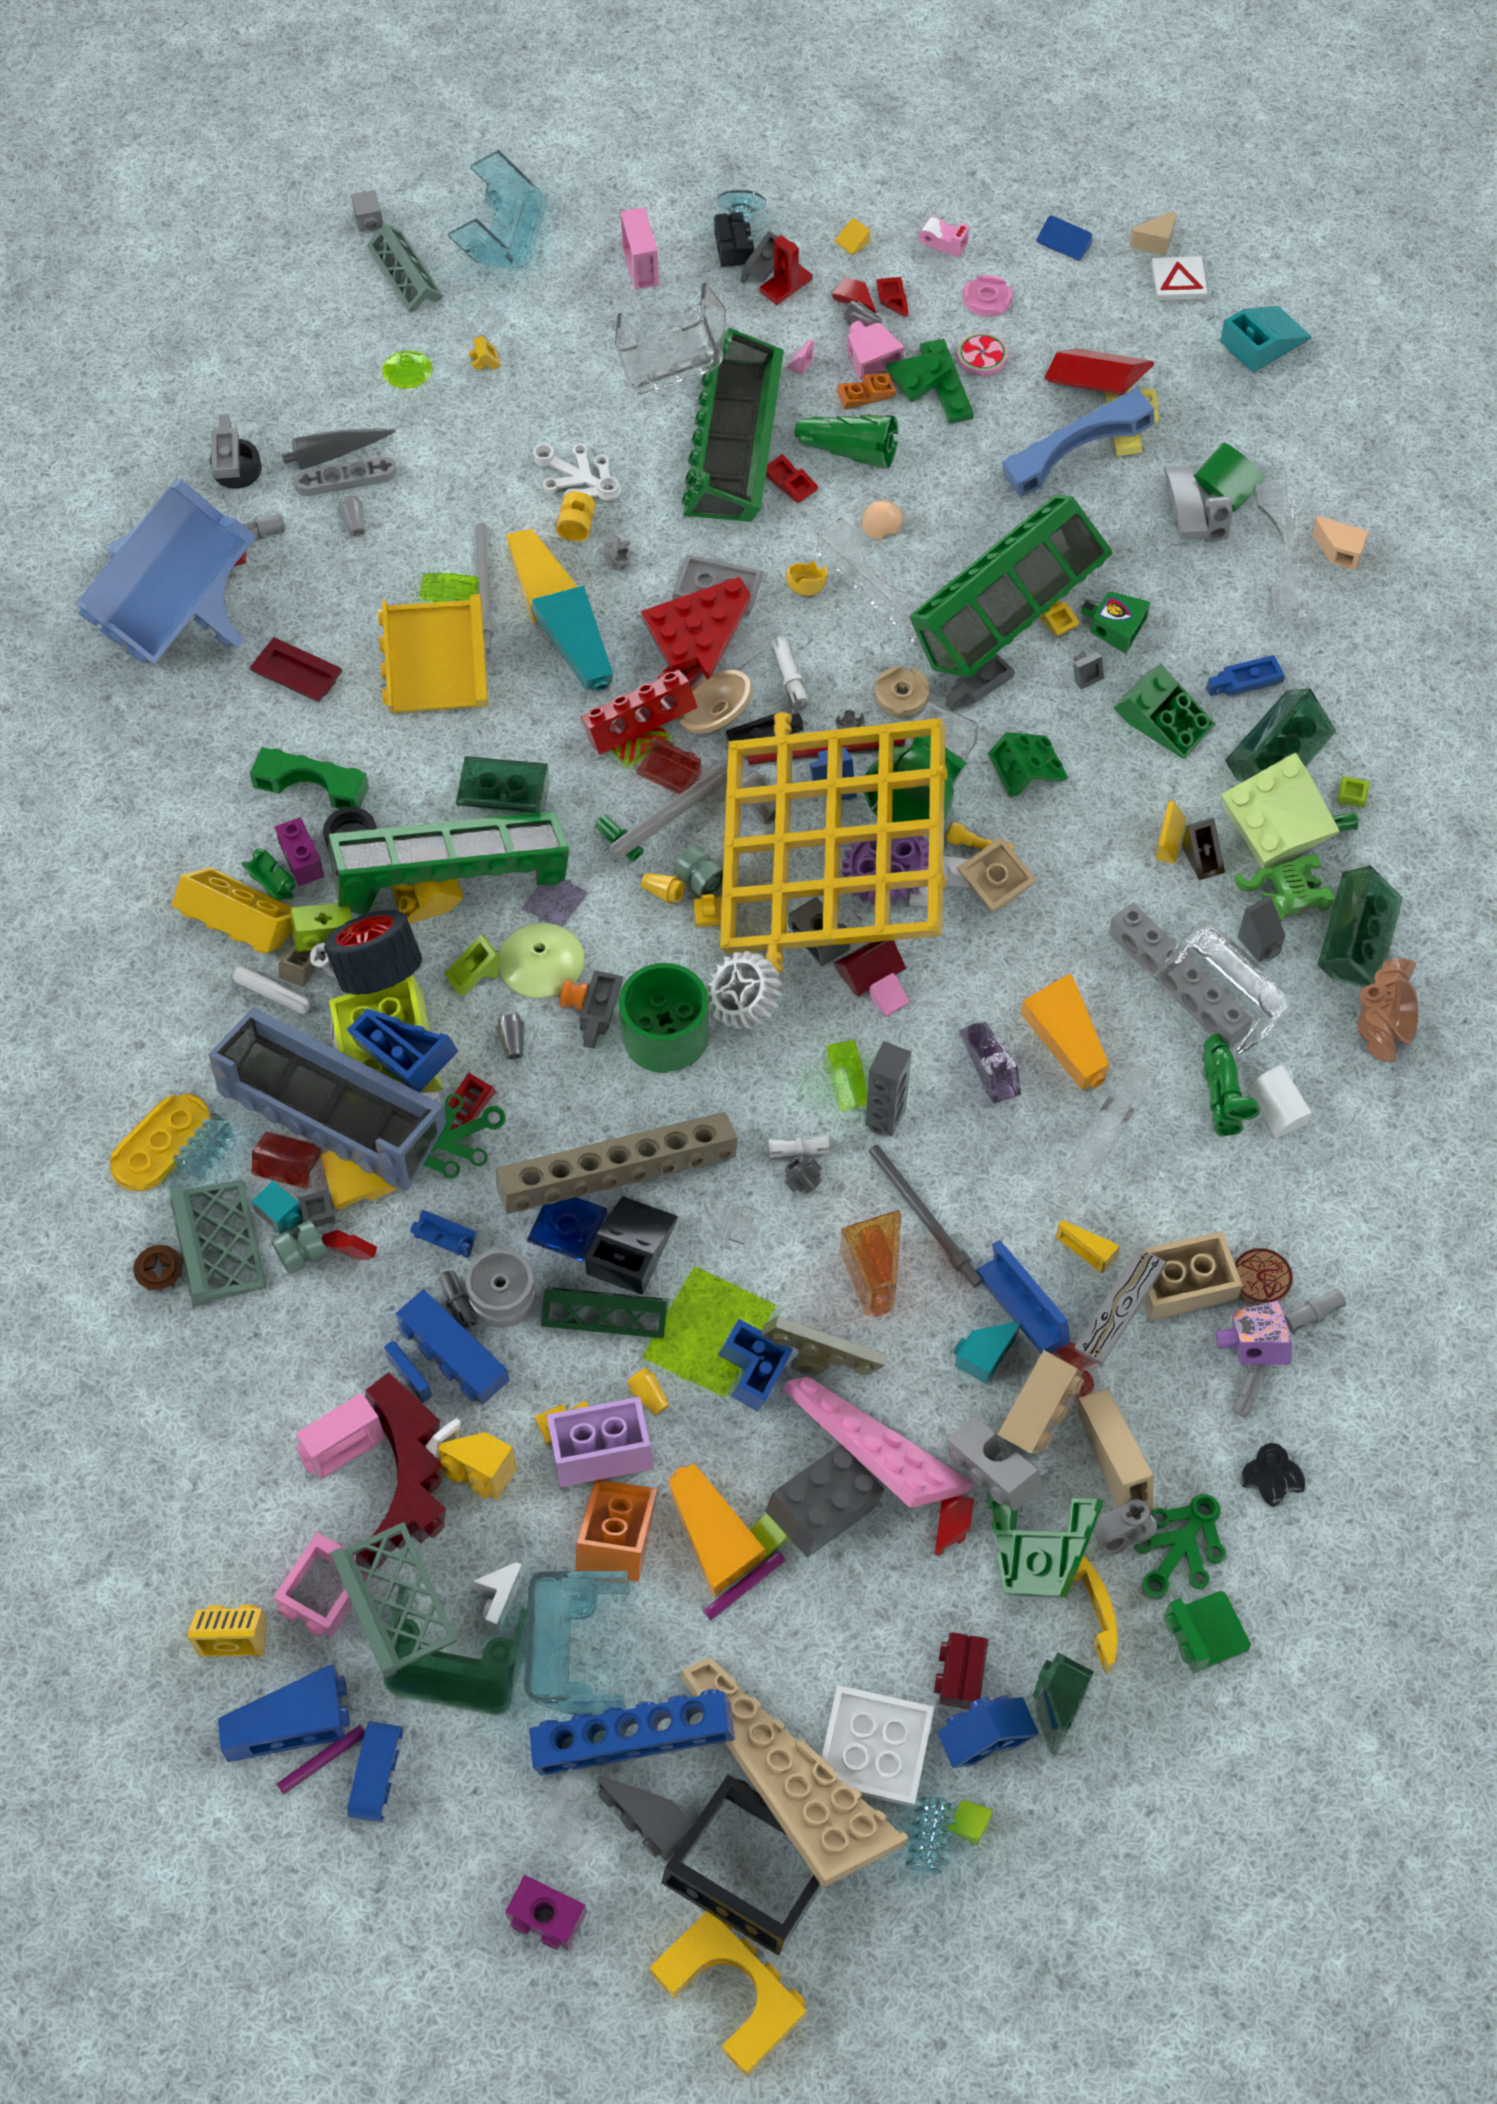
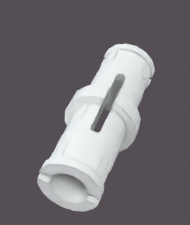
(798, 1146)

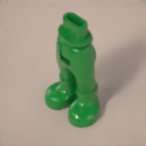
(1224, 1090)

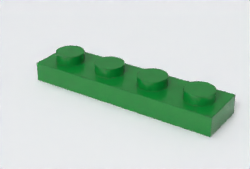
(950, 391)

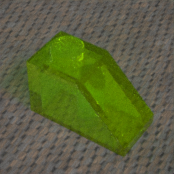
(846, 1074)

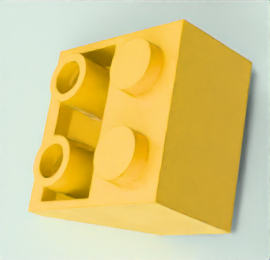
(427, 898)
(480, 1462)

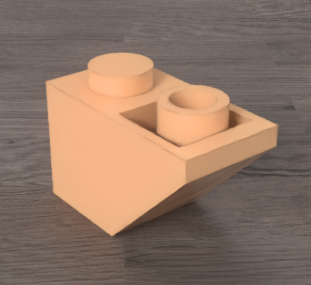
(1340, 541)

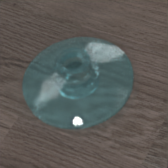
(741, 201)

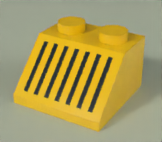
(228, 1631)

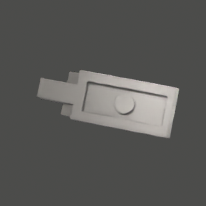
(225, 449)

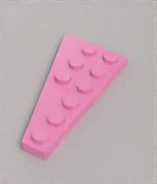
(894, 1460)

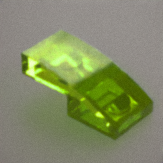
(444, 586)

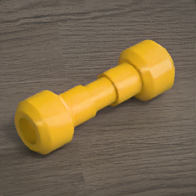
(958, 834)

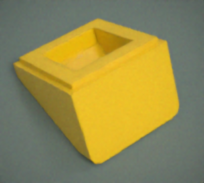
(853, 236)

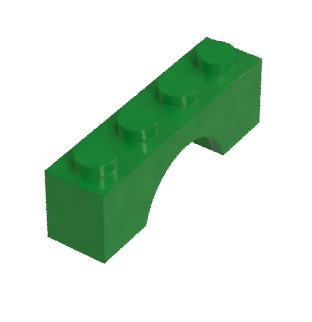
(278, 770)

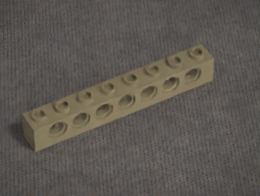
(615, 1162)

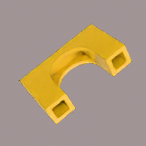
(711, 1944)

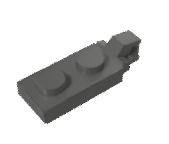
(984, 681)
(599, 1006)

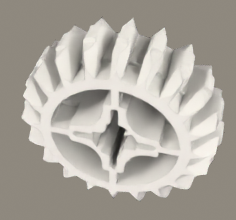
(751, 995)

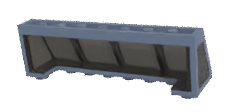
(327, 1097)

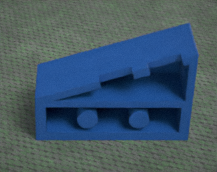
(403, 1049)

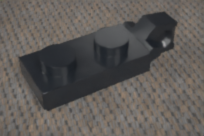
(761, 728)

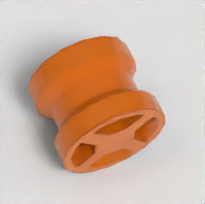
(573, 995)

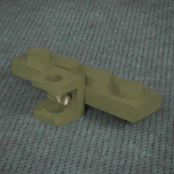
(820, 1348)

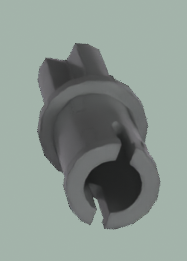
(457, 1299)

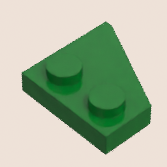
(919, 373)

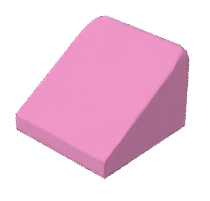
(802, 357)
(888, 995)

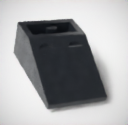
(629, 1245)

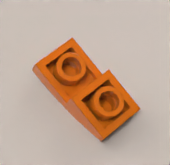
(872, 389)

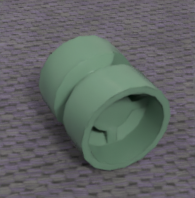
(696, 868)
(299, 1247)

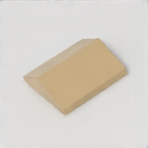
(997, 875)

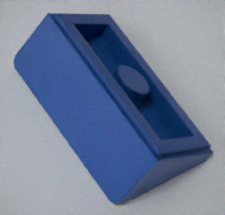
(1065, 238)

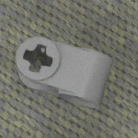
(1122, 1528)

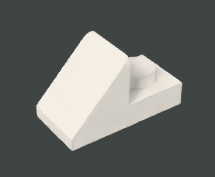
(502, 1586)

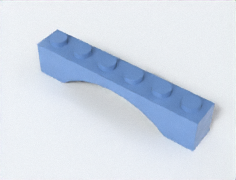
(1121, 417)

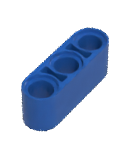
(373, 1771)

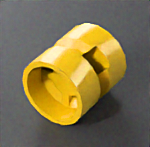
(575, 516)

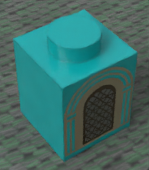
(277, 1208)

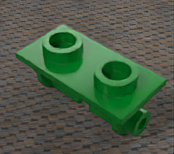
(277, 883)

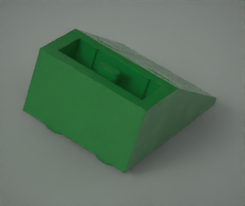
(1165, 712)

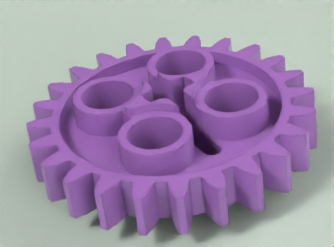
(906, 856)

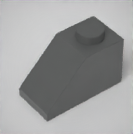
(1262, 930)

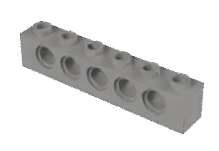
(1186, 982)

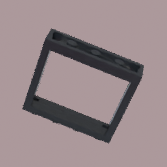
(720, 1901)

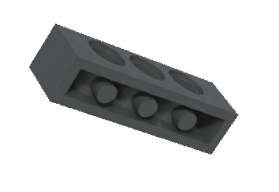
(887, 1089)

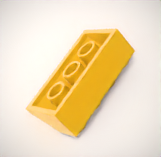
(234, 909)

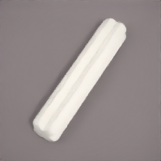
(272, 990)

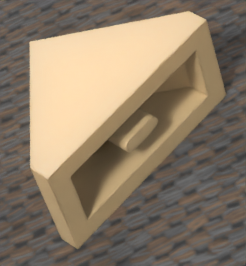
(1154, 234)

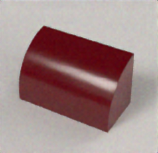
(869, 965)

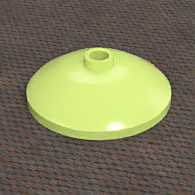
(544, 972)

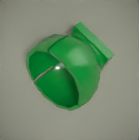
(914, 802)

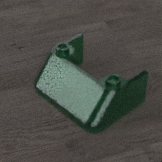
(459, 1680)

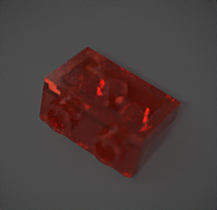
(670, 766)
(284, 1159)

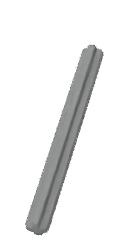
(669, 812)

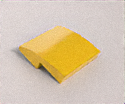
(350, 1183)

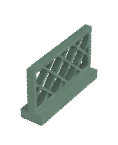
(190, 1247)
(366, 1610)

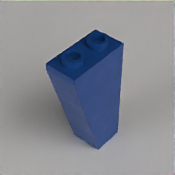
(288, 1718)

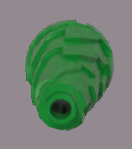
(863, 438)

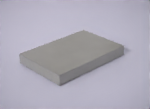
(702, 573)

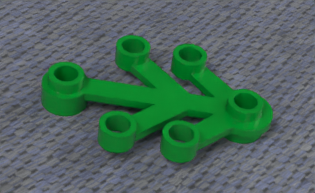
(448, 1137)
(1184, 1541)

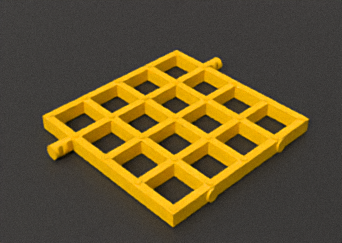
(832, 836)

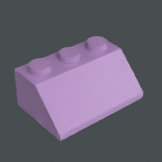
(600, 1442)

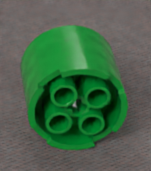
(664, 1017)

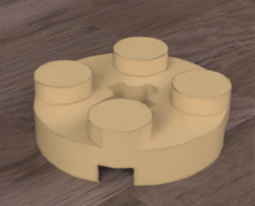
(902, 705)

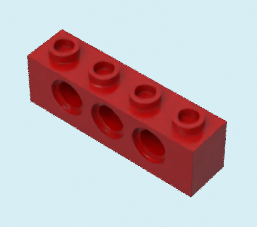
(653, 713)

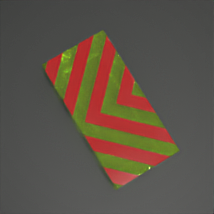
(639, 747)

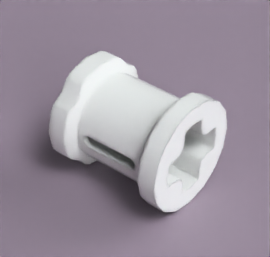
(320, 960)

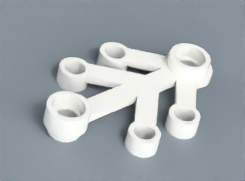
(579, 475)

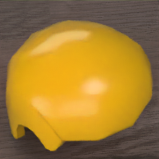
(806, 579)

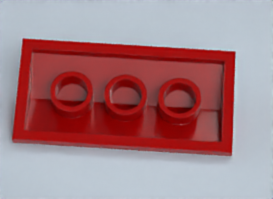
(1096, 370)

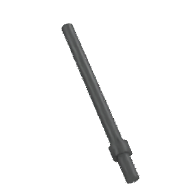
(958, 1258)

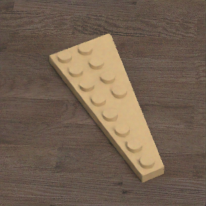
(814, 1807)

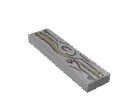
(1120, 1306)

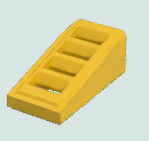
(1089, 1246)

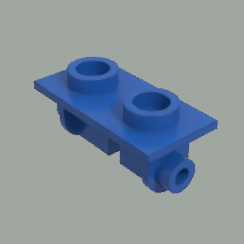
(444, 1233)

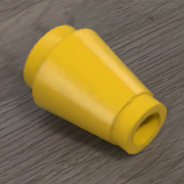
(664, 887)
(647, 1387)

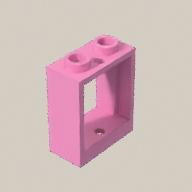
(639, 248)
(339, 1436)
(291, 1609)

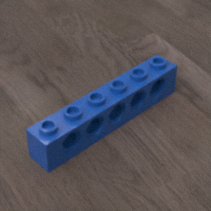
(714, 1728)

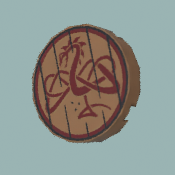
(1264, 1276)

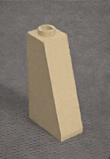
(1116, 1449)

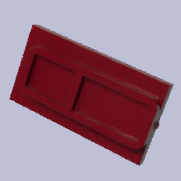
(296, 669)

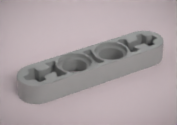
(345, 473)

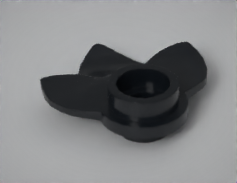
(1273, 1479)

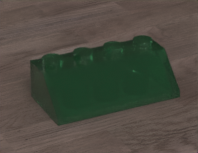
(1289, 727)
(1360, 927)

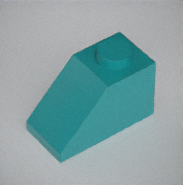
(985, 1350)

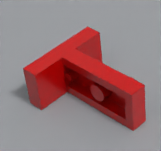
(788, 273)

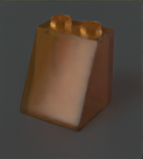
(871, 1260)

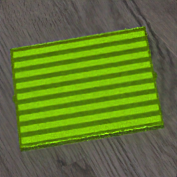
(700, 1325)

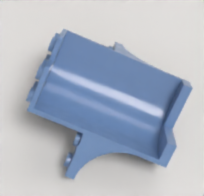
(166, 574)

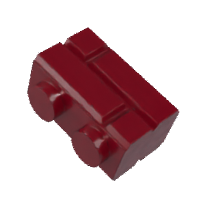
(962, 1671)

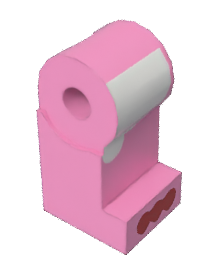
(944, 236)

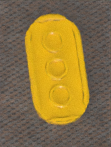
(155, 1140)

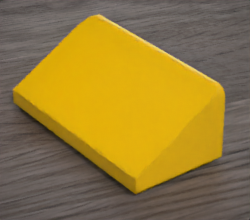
(1171, 834)

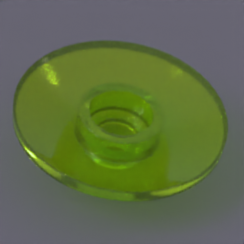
(407, 369)

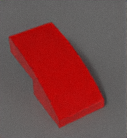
(793, 482)

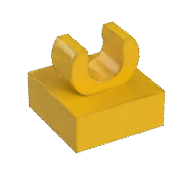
(485, 354)
(707, 911)

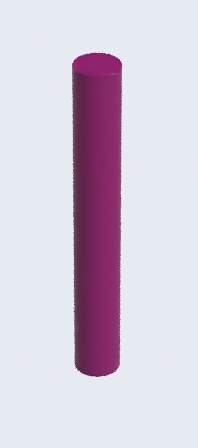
(744, 1585)
(321, 1759)

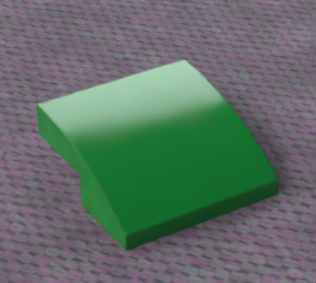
(1229, 474)

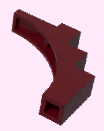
(419, 1473)

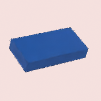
(408, 1371)

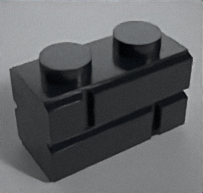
(732, 238)

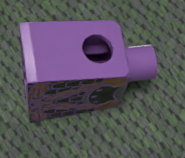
(1258, 1335)

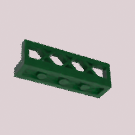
(604, 1300)

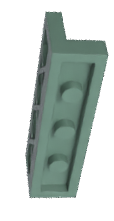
(405, 261)

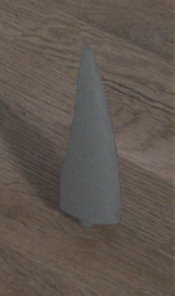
(326, 446)

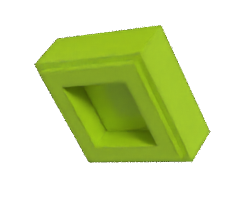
(1353, 791)

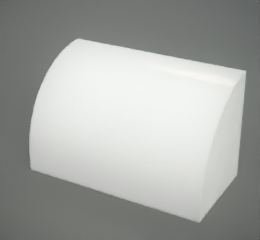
(1280, 1101)

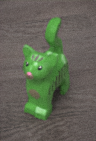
(1291, 884)

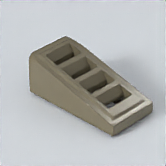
(293, 970)

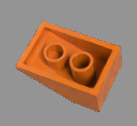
(616, 1528)

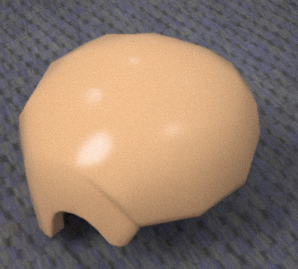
(882, 519)

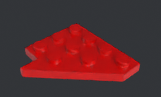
(698, 625)

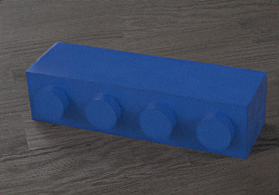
(451, 1347)

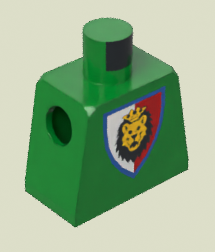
(1117, 618)

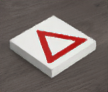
(1179, 278)

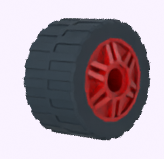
(373, 952)

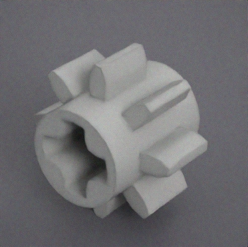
(622, 550)

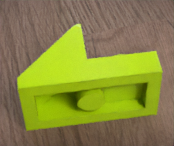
(475, 963)

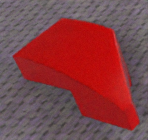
(855, 291)
(892, 295)
(349, 1245)
(953, 1522)

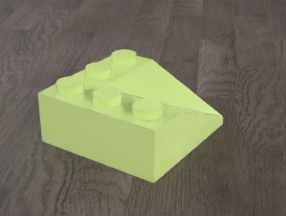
(1279, 812)

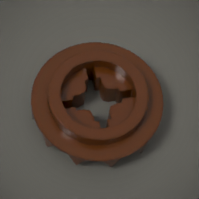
(147, 1260)

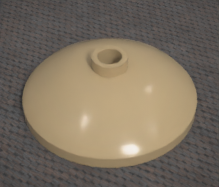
(718, 702)

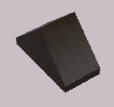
(1203, 848)

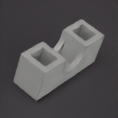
(1008, 1480)

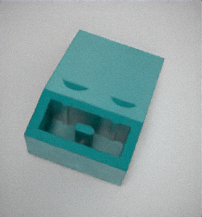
(1261, 335)

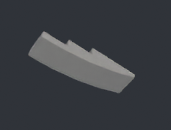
(1186, 502)

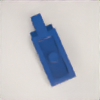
(1246, 676)

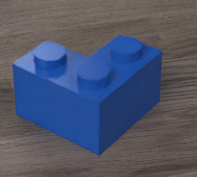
(760, 1360)
(986, 1729)

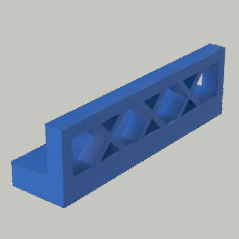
(1024, 1300)

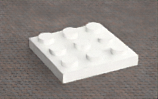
(878, 1744)

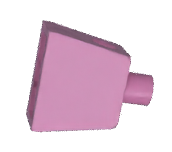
(872, 348)

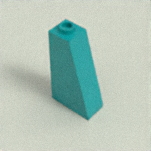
(574, 632)

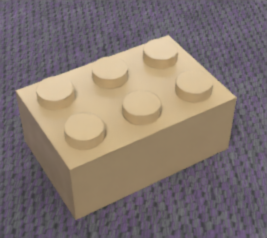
(1195, 1276)
(1041, 1403)

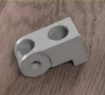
(1218, 515)

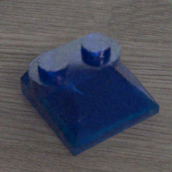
(568, 1227)

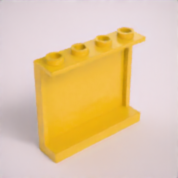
(433, 655)

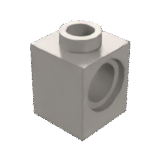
(367, 211)

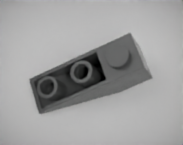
(653, 1816)

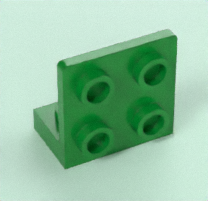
(1025, 758)

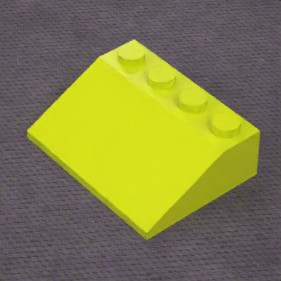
(401, 1001)

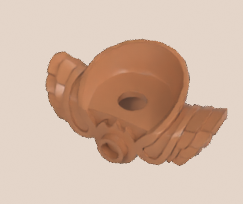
(1389, 1009)

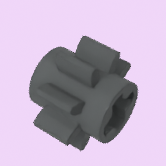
(803, 1175)

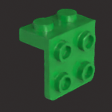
(1206, 1630)

